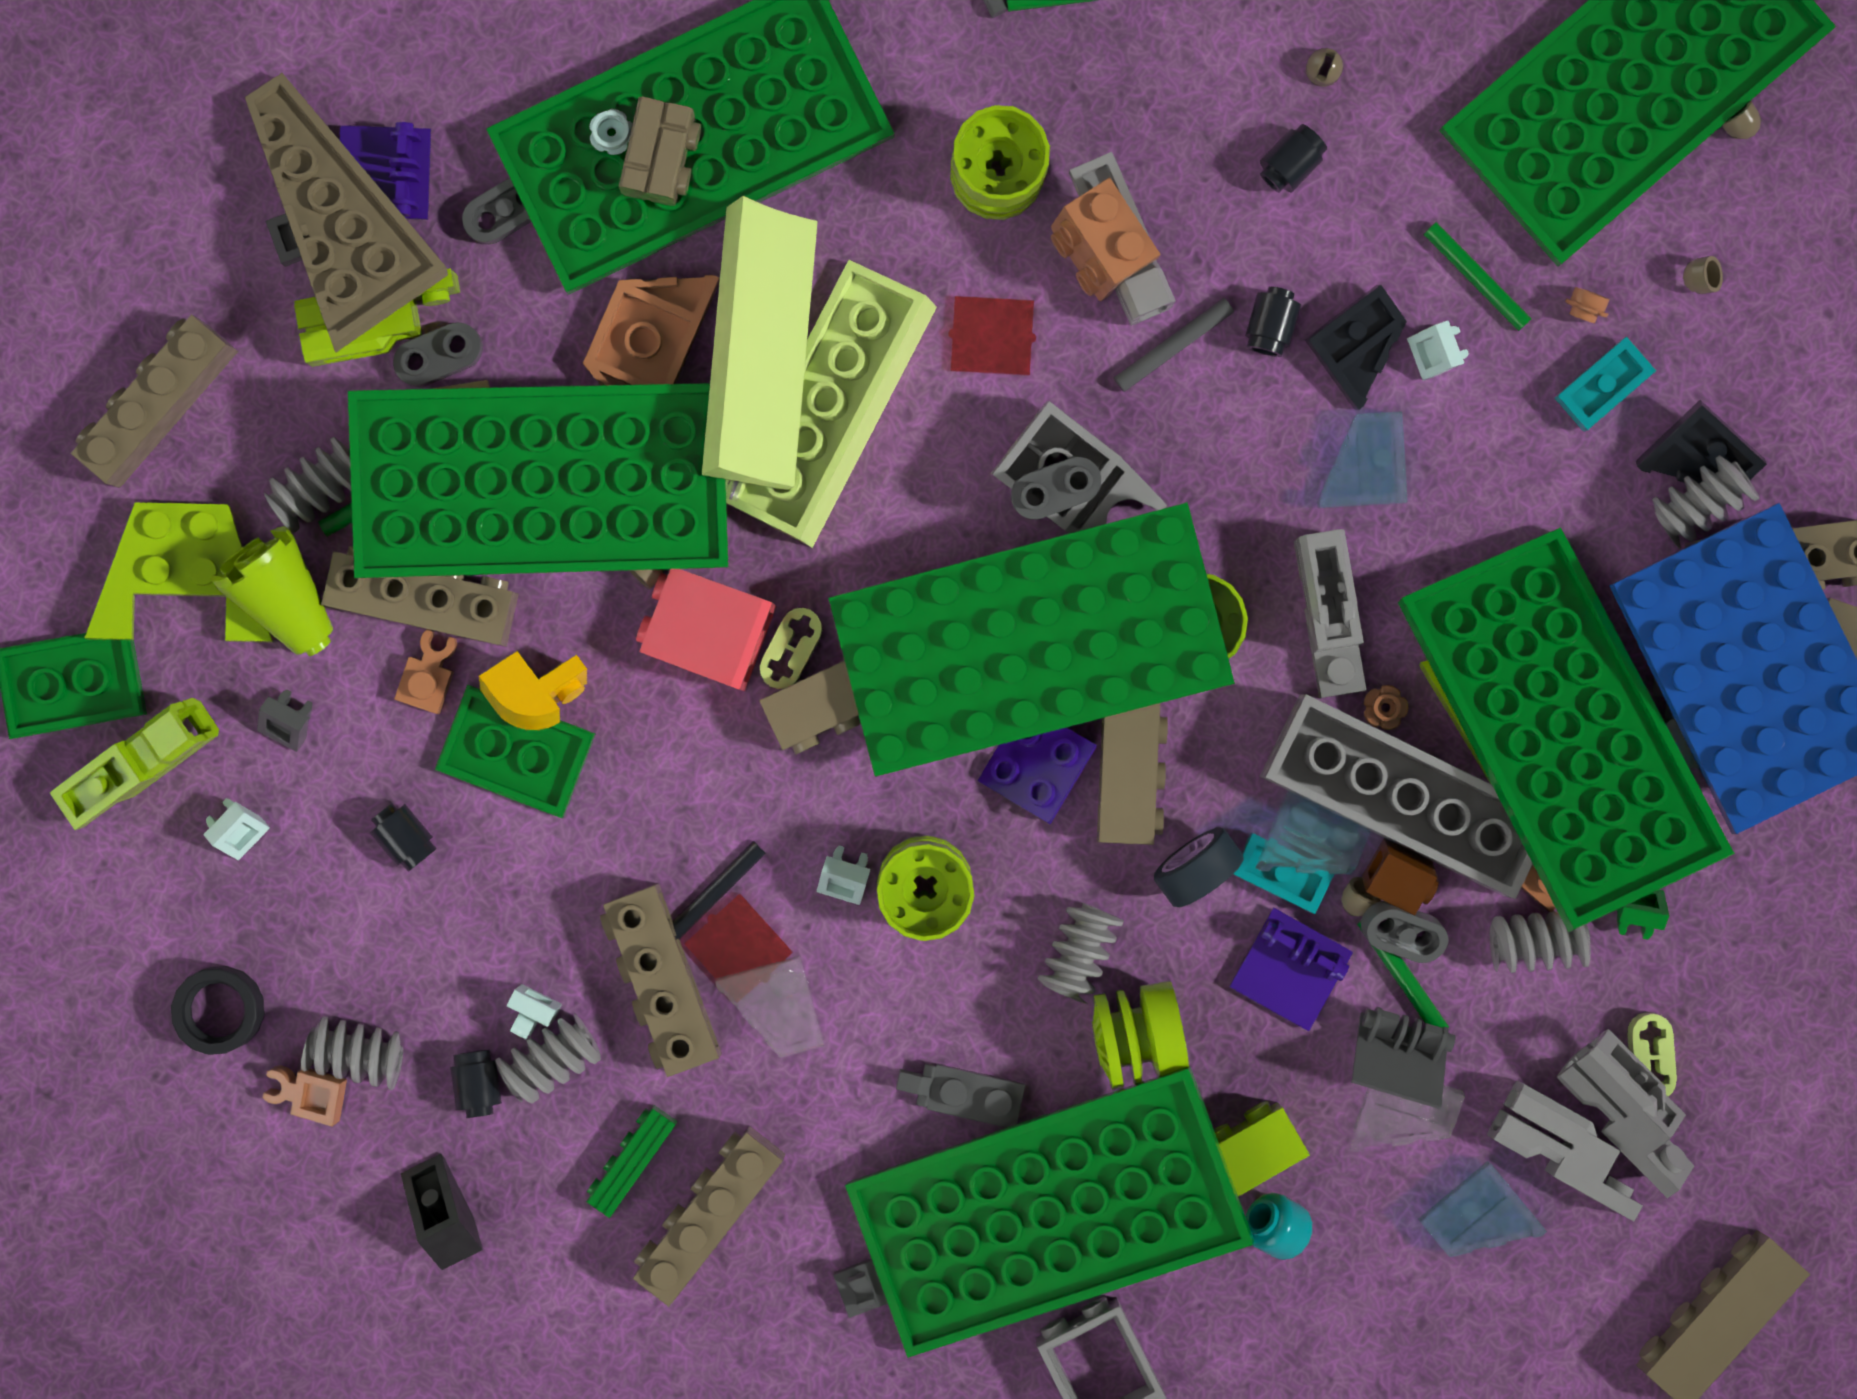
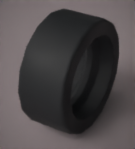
(182, 1012)

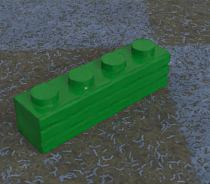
(631, 1162)

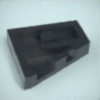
(1358, 343)
(1696, 443)

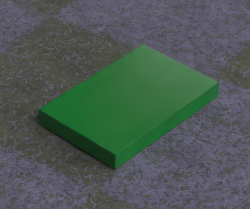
(69, 684)
(511, 761)

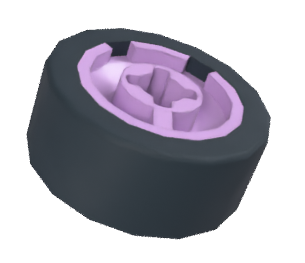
(1198, 867)

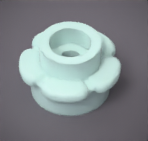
(602, 123)

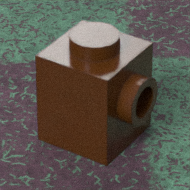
(1400, 877)

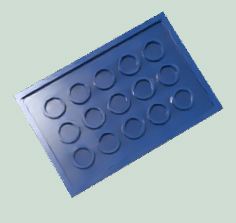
(1749, 665)

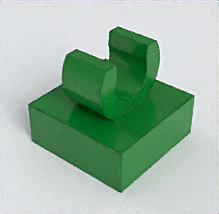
(1648, 912)

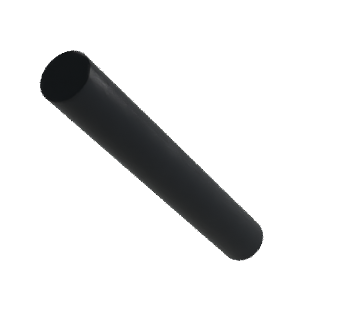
(717, 889)

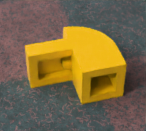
(531, 701)

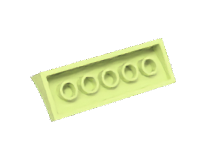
(759, 345)
(848, 379)

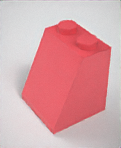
(706, 627)

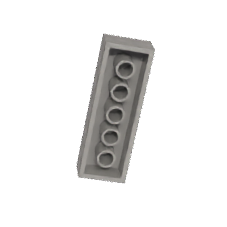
(1398, 794)

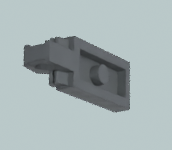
(965, 1093)

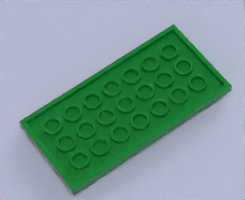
(1621, 103)
(773, 106)
(533, 481)
(1031, 640)
(1565, 729)
(1049, 1212)

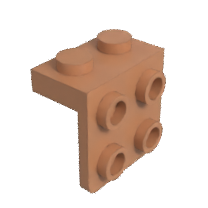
(1102, 239)

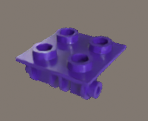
(396, 162)
(1038, 770)
(1291, 969)

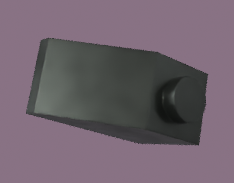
(440, 1213)

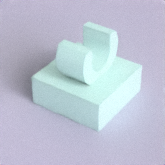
(1436, 350)
(235, 830)
(844, 879)
(532, 1008)

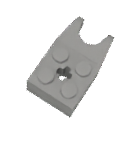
(1057, 433)

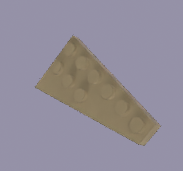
(348, 232)

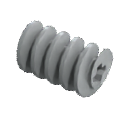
(311, 486)
(1704, 499)
(1537, 940)
(1080, 951)
(353, 1053)
(549, 1060)

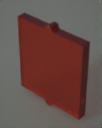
(992, 335)
(737, 941)

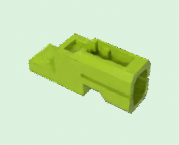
(376, 341)
(135, 762)

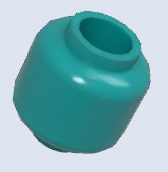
(1279, 1226)

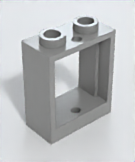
(1093, 1315)

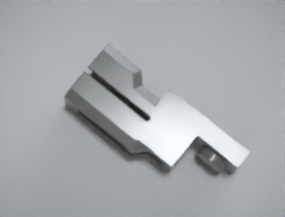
(1147, 290)
(1331, 612)
(1637, 1105)
(1578, 1161)

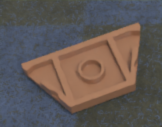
(649, 330)

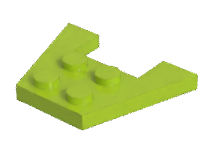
(171, 553)

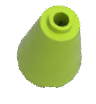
(277, 592)

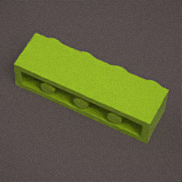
(1260, 1146)

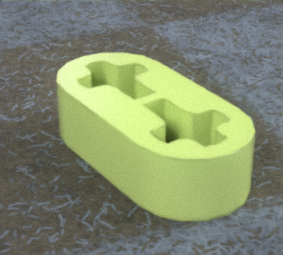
(781, 642)
(1663, 1047)

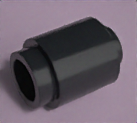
(1292, 159)
(1272, 321)
(402, 836)
(475, 1083)

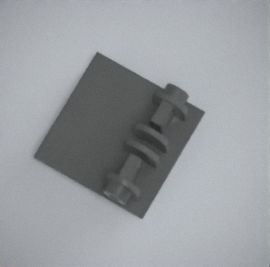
(1401, 1057)

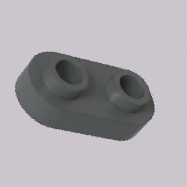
(503, 205)
(437, 355)
(1056, 487)
(1400, 930)

